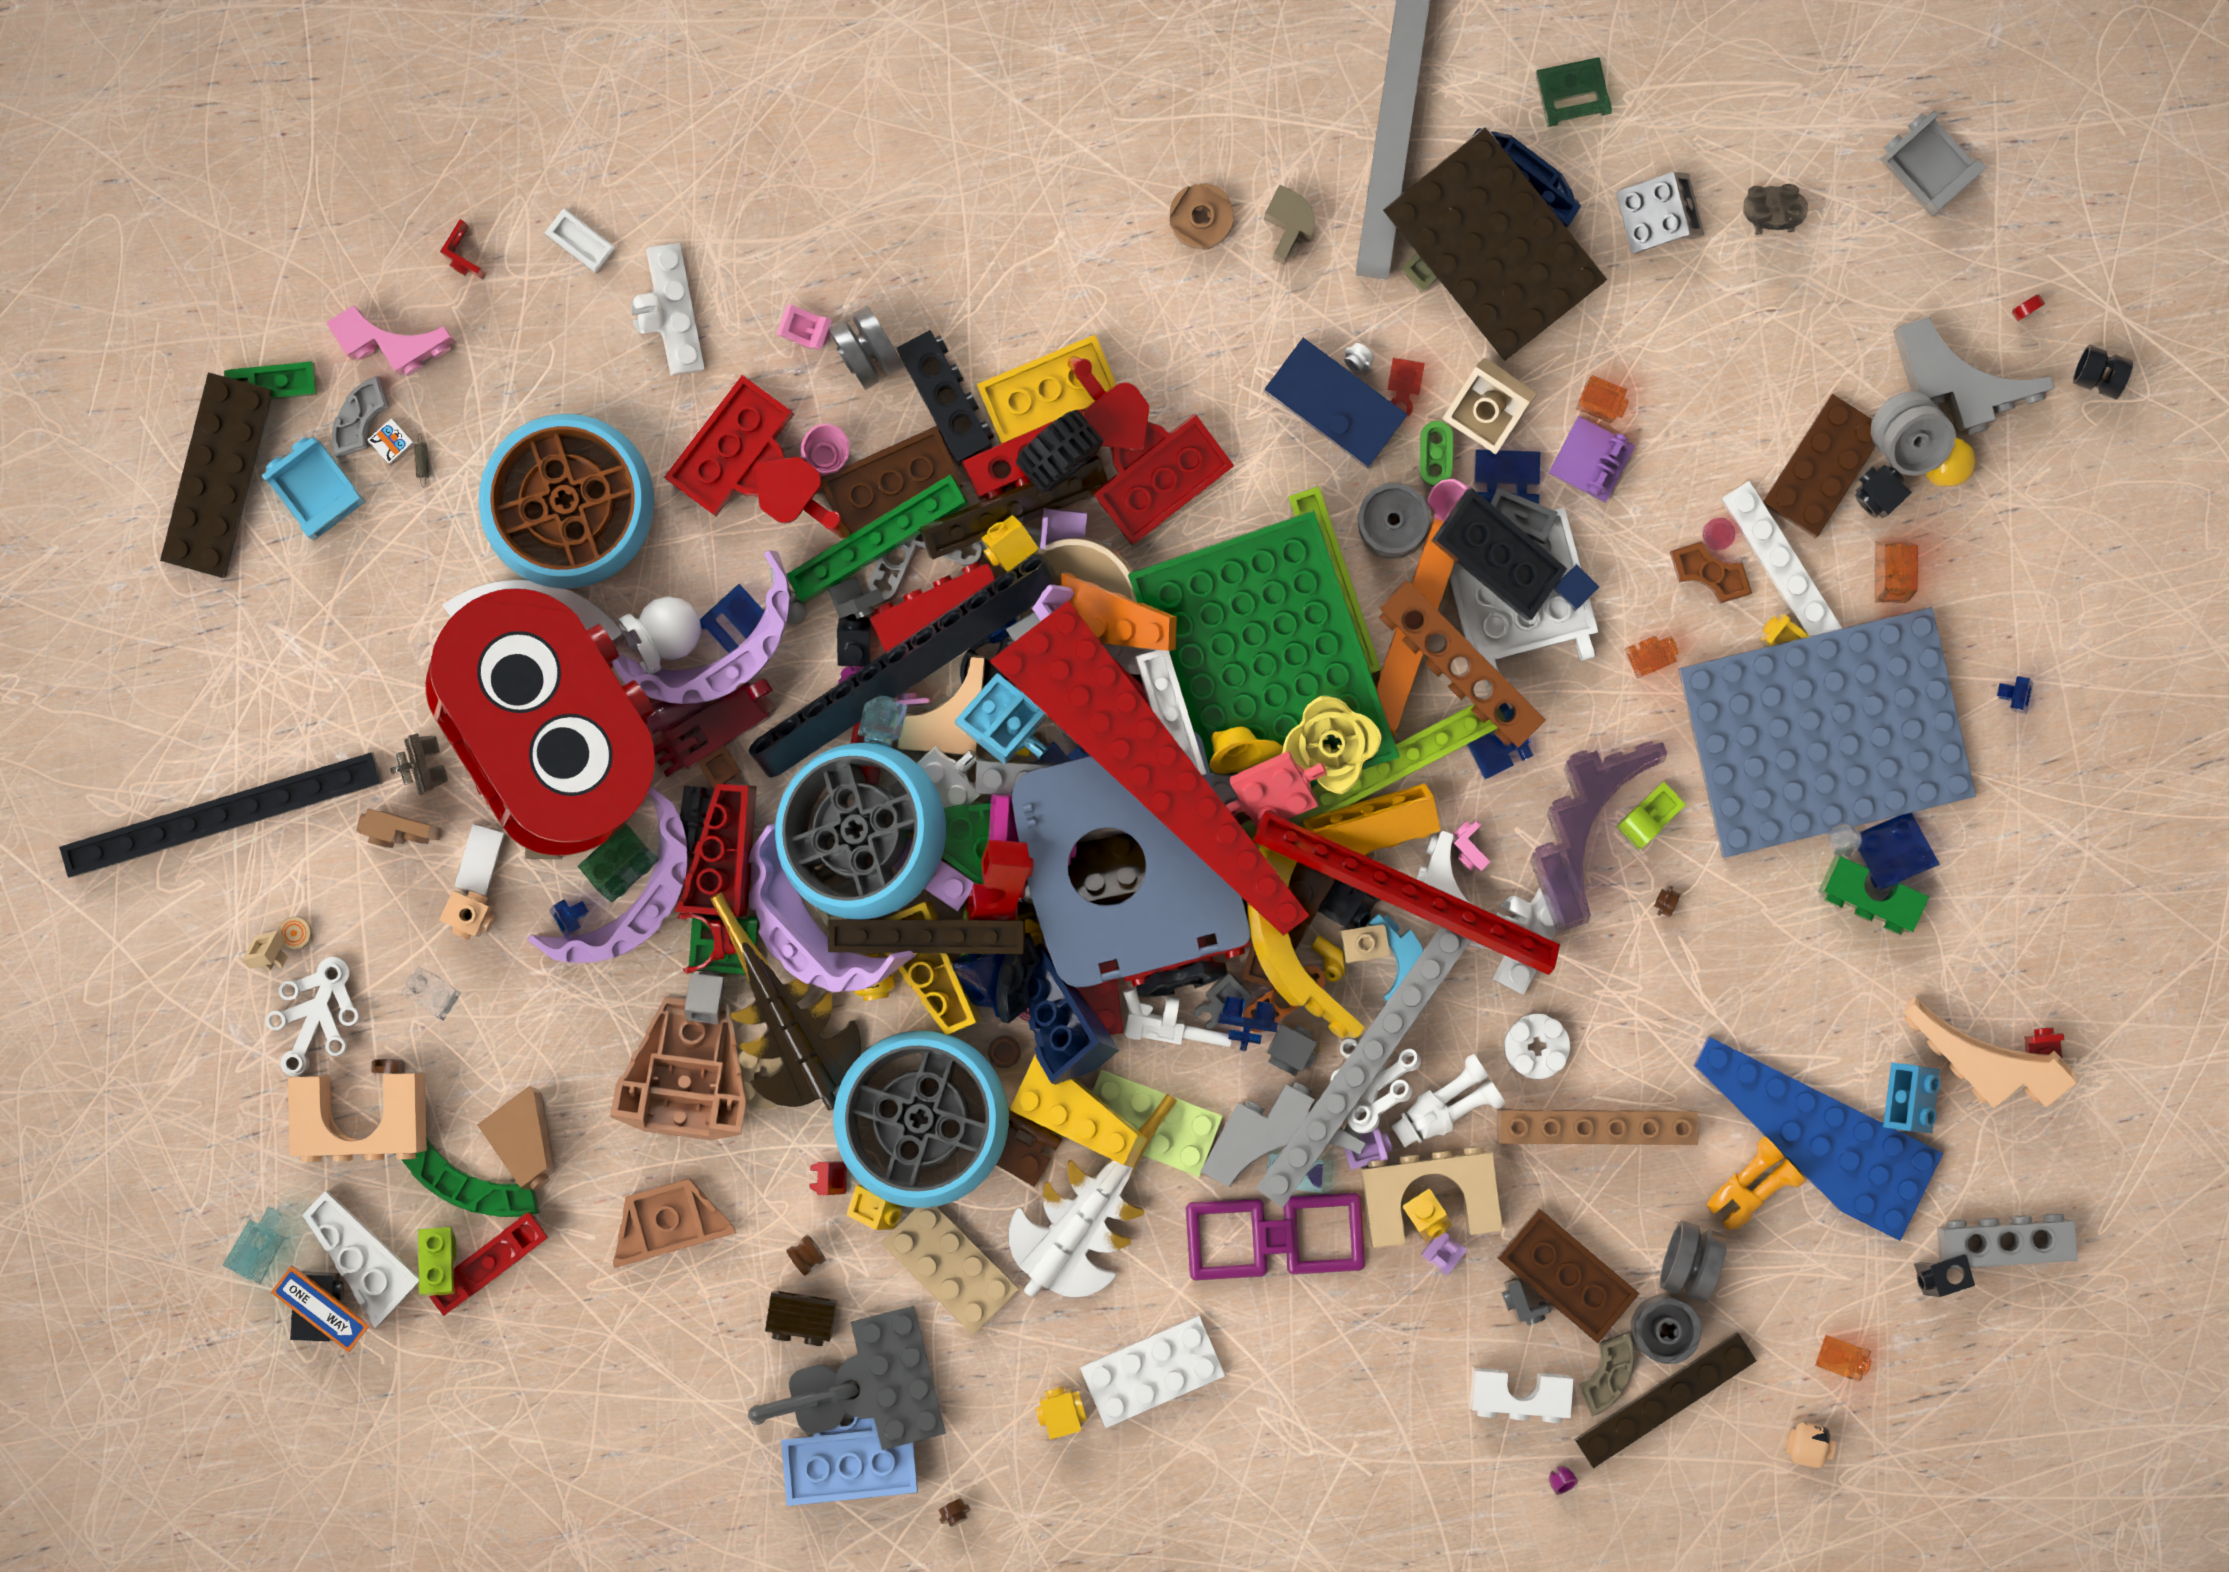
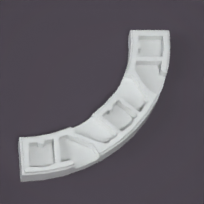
(584, 609)

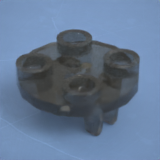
(1775, 208)

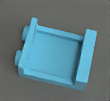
(313, 487)

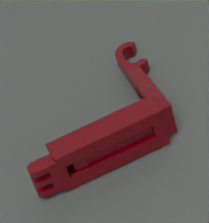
(717, 724)

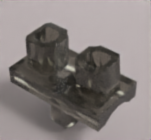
(424, 777)

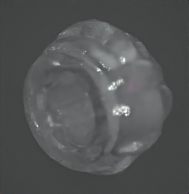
(1844, 840)

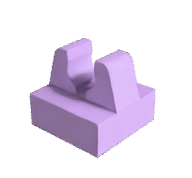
(1444, 1252)

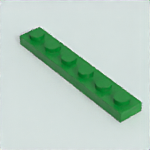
(876, 539)

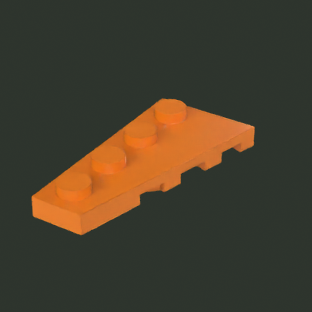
(1121, 620)

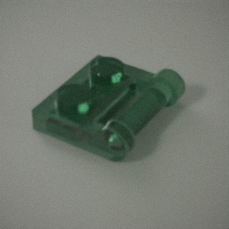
(1569, 82)

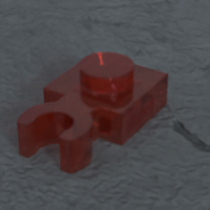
(1405, 380)

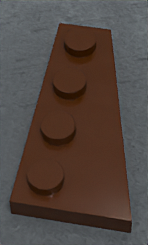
(1310, 890)

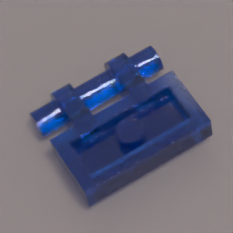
(1507, 467)
(1492, 755)

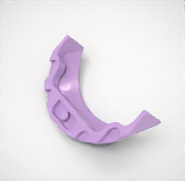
(731, 671)
(647, 911)
(796, 937)

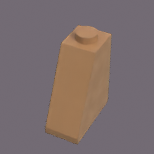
(522, 1138)

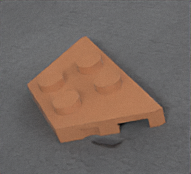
(667, 1221)

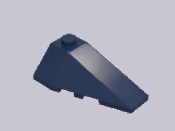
(1065, 1027)

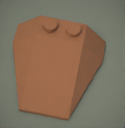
(683, 1078)

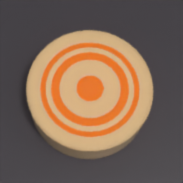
(296, 932)

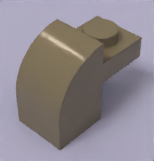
(1294, 215)

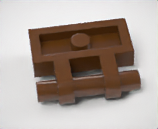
(1021, 1159)

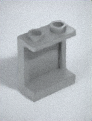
(1930, 163)

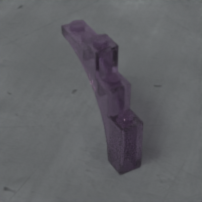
(1593, 784)

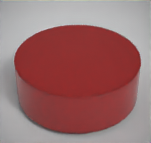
(2028, 307)

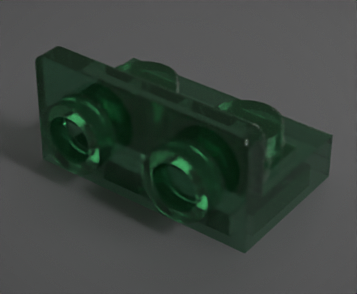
(618, 863)

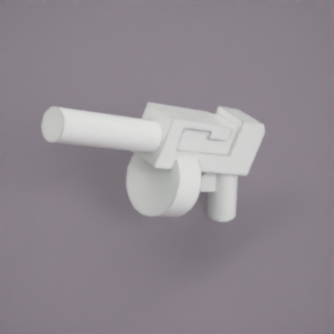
(1166, 1027)

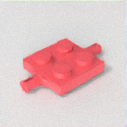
(1275, 787)

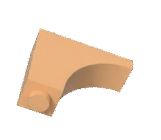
(937, 725)

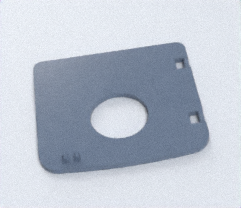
(1155, 925)

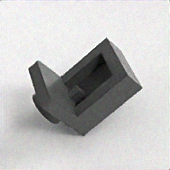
(850, 599)
(1516, 1300)

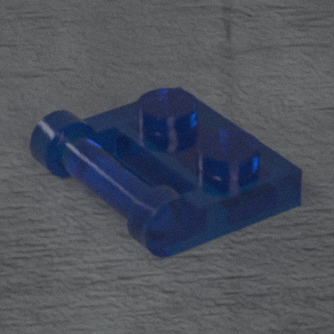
(739, 610)

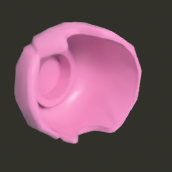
(825, 448)
(1445, 497)

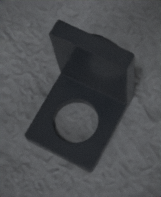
(1933, 1276)

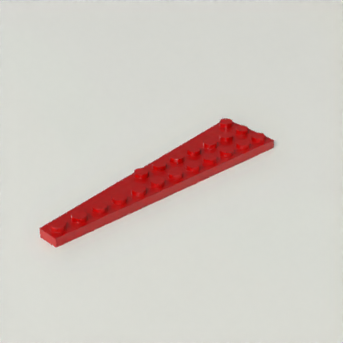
(1095, 703)

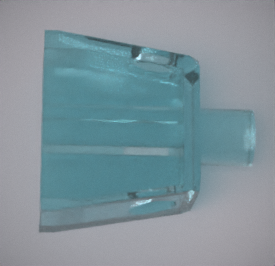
(255, 1261)

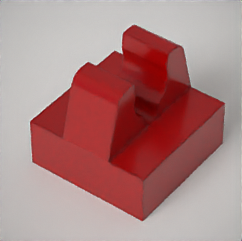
(830, 1179)

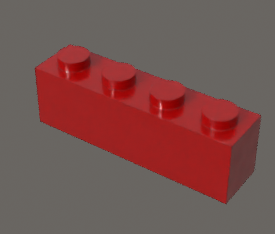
(920, 609)

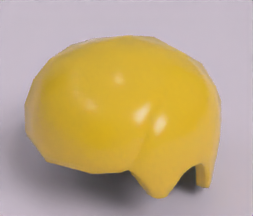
(1956, 468)

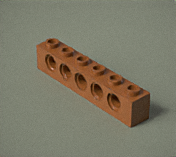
(1524, 718)

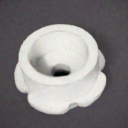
(1358, 358)

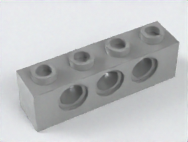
(2058, 1247)

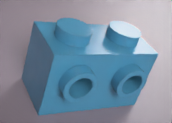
(1912, 1098)

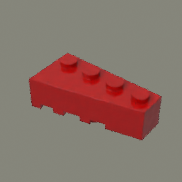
(722, 853)

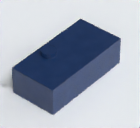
(1335, 403)

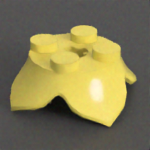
(1344, 764)

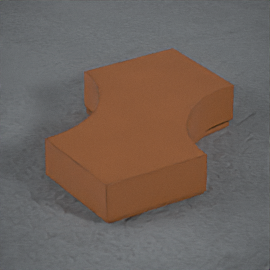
(1723, 579)

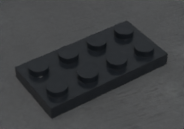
(1499, 554)

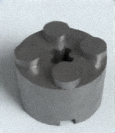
(1684, 1330)

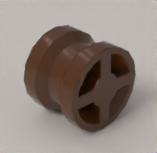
(806, 1255)

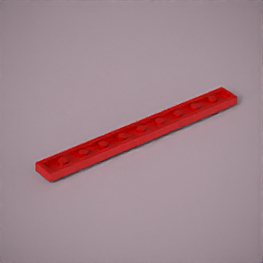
(1407, 893)

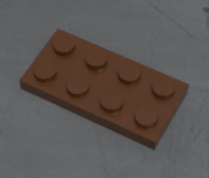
(1822, 467)
(888, 478)
(1568, 1275)

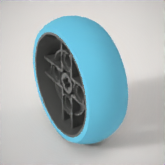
(843, 774)
(938, 1062)

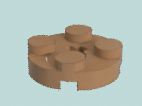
(1196, 198)

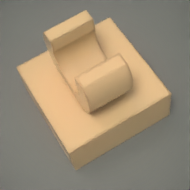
(265, 951)

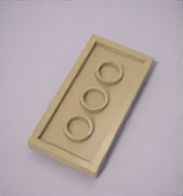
(950, 1266)

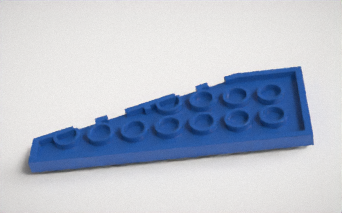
(1843, 1152)

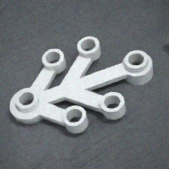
(316, 1011)
(1383, 1078)

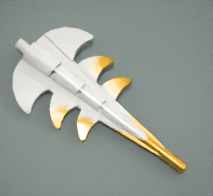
(1057, 1254)

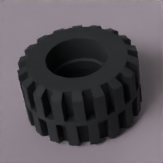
(1059, 451)

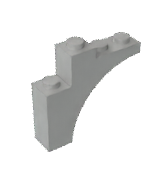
(1970, 392)
(1253, 1135)

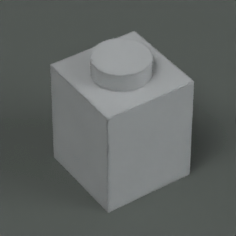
(704, 997)

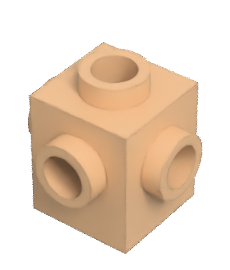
(456, 914)

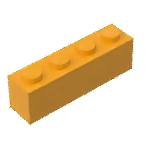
(1379, 821)

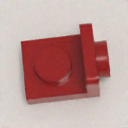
(2044, 1042)

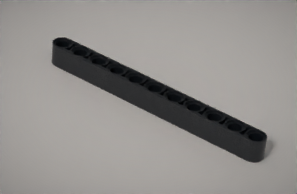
(904, 665)

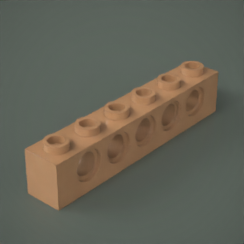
(1597, 1127)

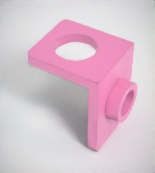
(910, 699)

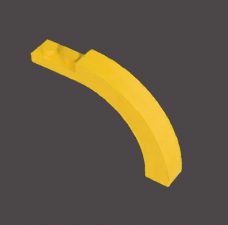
(1285, 969)

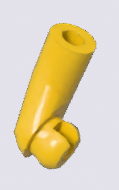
(1333, 958)

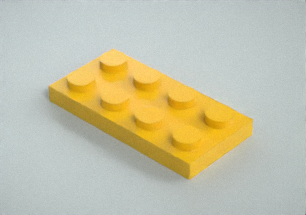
(1042, 389)

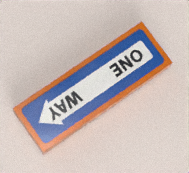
(320, 1308)

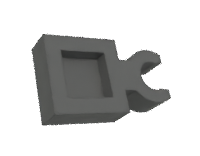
(1226, 986)

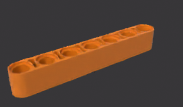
(1400, 662)

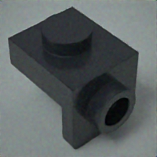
(853, 641)

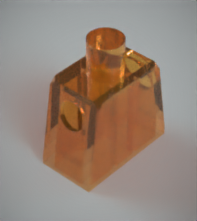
(1895, 571)

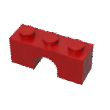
(1004, 878)

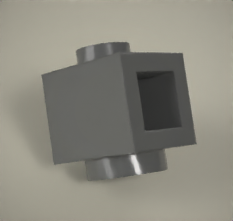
(1292, 1049)

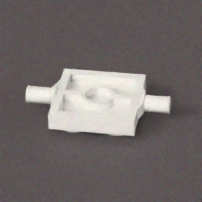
(948, 777)

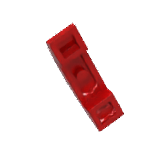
(491, 1261)

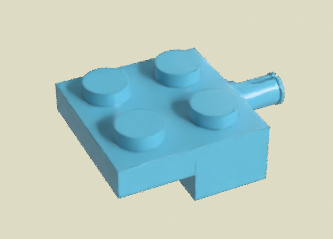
(1003, 720)

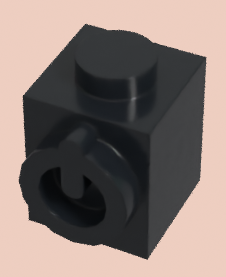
(1881, 491)

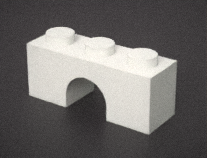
(1549, 1399)

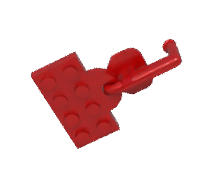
(741, 455)
(1160, 469)

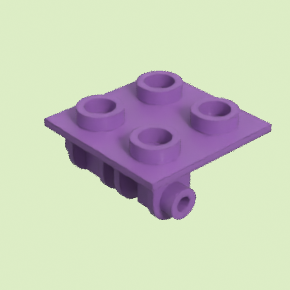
(1592, 459)

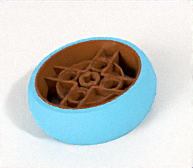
(508, 520)

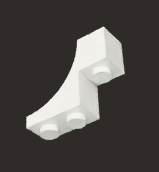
(1438, 869)

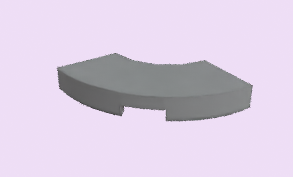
(356, 415)

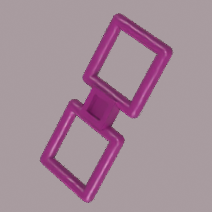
(1275, 1236)

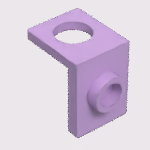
(1062, 524)

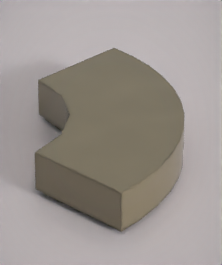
(1611, 1375)

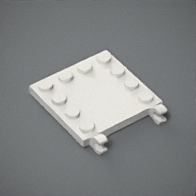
(1501, 632)

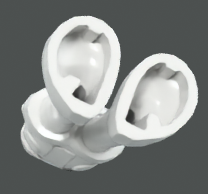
(1432, 1116)

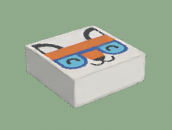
(391, 441)

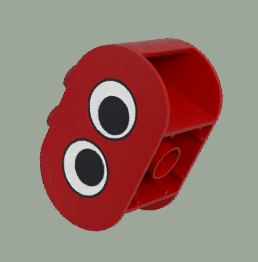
(542, 720)

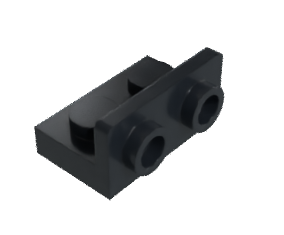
(1348, 906)

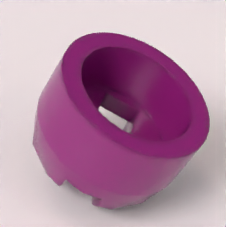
(1562, 1481)

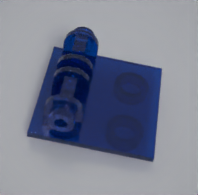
(1896, 851)

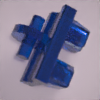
(1263, 1020)

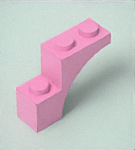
(403, 352)

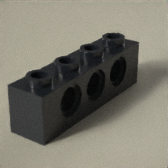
(914, 357)

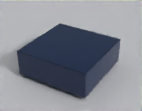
(1576, 587)

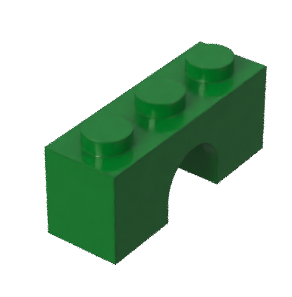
(1846, 885)

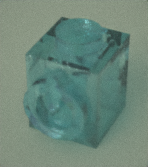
(882, 720)

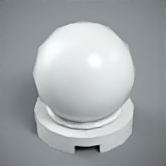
(664, 631)

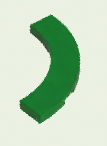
(468, 1191)

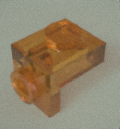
(1844, 1358)

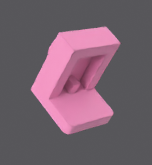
(804, 328)
(1469, 854)

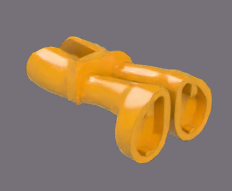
(1749, 1200)

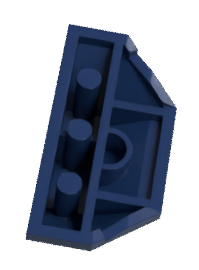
(1543, 176)

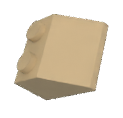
(1489, 405)

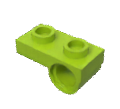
(1650, 815)
(436, 1261)

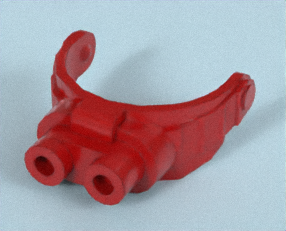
(722, 941)

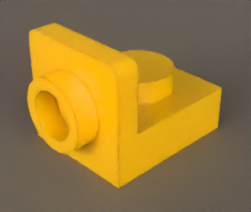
(873, 1210)

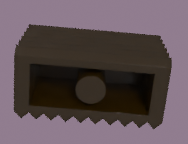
(800, 1317)

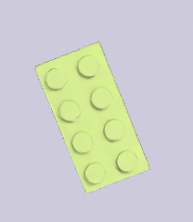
(1183, 1135)

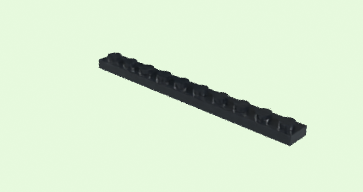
(220, 815)

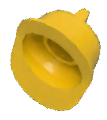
(1240, 750)

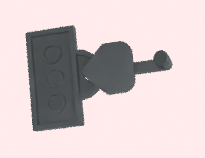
(891, 1380)

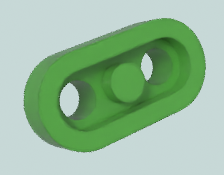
(1435, 454)

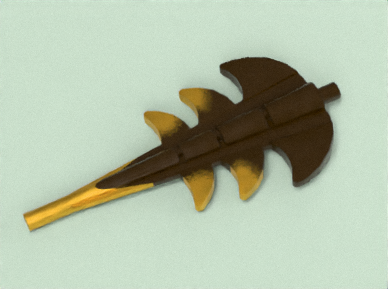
(809, 1064)

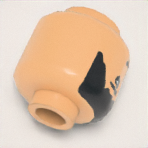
(1810, 1445)

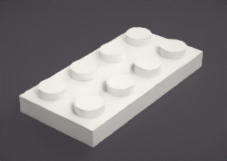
(1152, 1371)

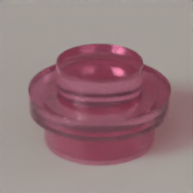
(1718, 534)

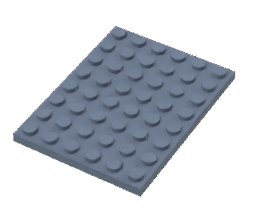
(1827, 732)

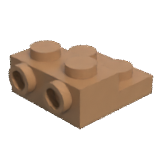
(386, 829)

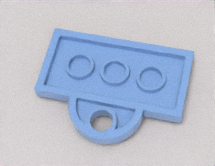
(846, 1466)

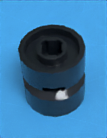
(2092, 367)

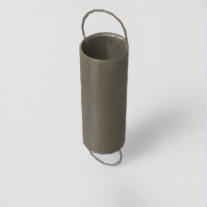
(421, 460)

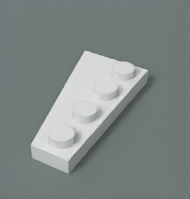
(366, 1263)

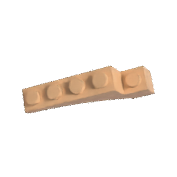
(1989, 1068)

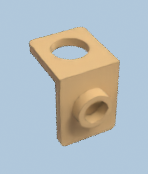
(1364, 943)

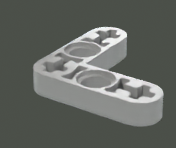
(910, 550)

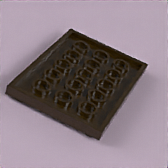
(1495, 243)

